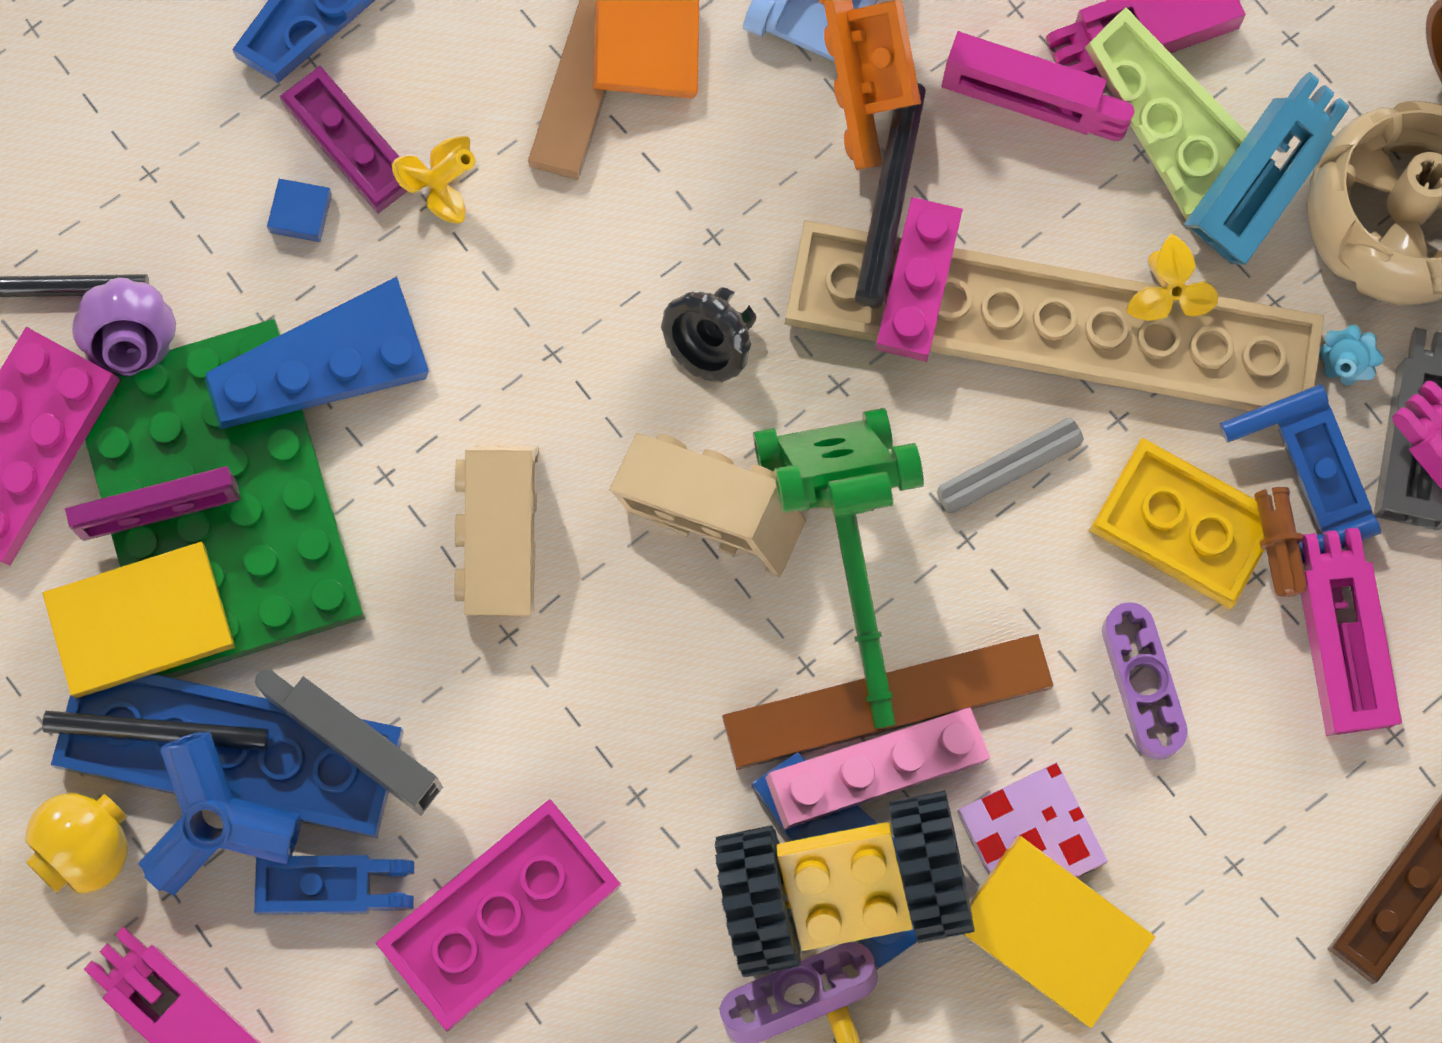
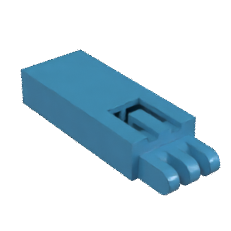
(1253, 190)

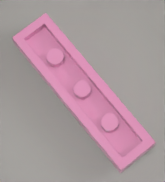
(877, 768)

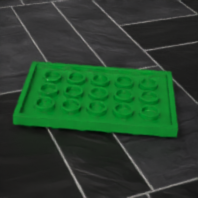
(269, 551)

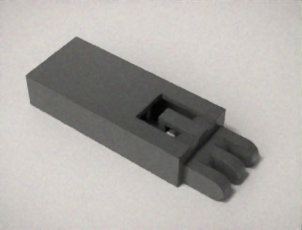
(1404, 486)
(352, 739)

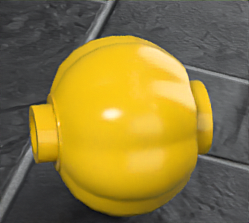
(77, 842)

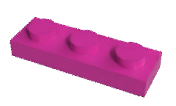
(919, 279)

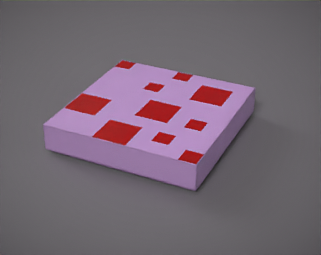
(1042, 813)

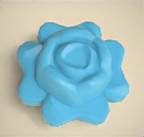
(1350, 355)

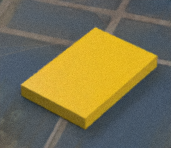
(1183, 523)
(138, 620)
(1056, 931)

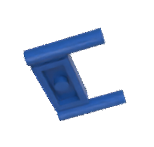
(1317, 458)

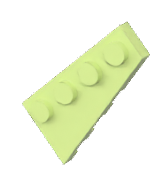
(1173, 114)

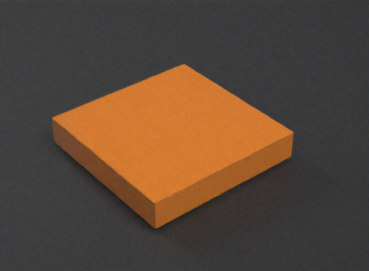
(647, 47)

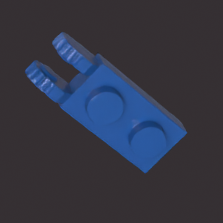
(327, 885)

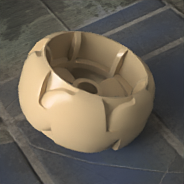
(1398, 265)

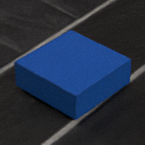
(299, 210)

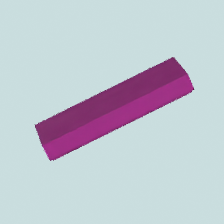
(345, 137)
(153, 504)

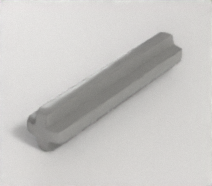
(1010, 465)

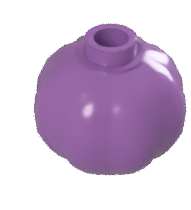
(124, 326)

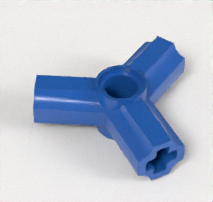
(191, 840)

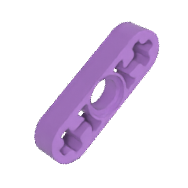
(1168, 715)
(828, 962)

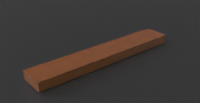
(919, 695)

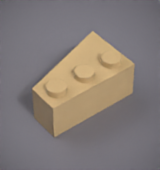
(707, 498)
(496, 530)

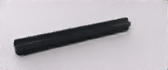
(888, 204)

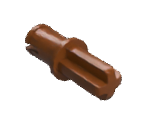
(1281, 542)

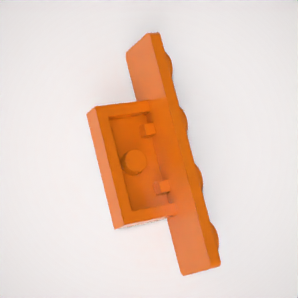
(872, 70)

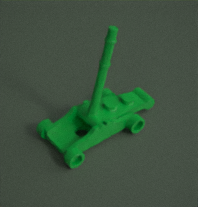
(852, 474)

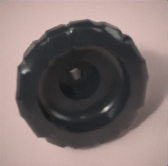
(708, 334)

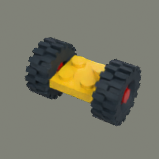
(842, 885)

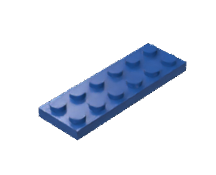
(291, 775)

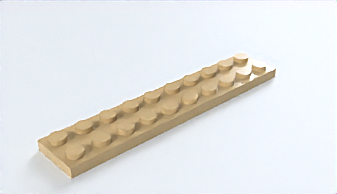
(1070, 325)

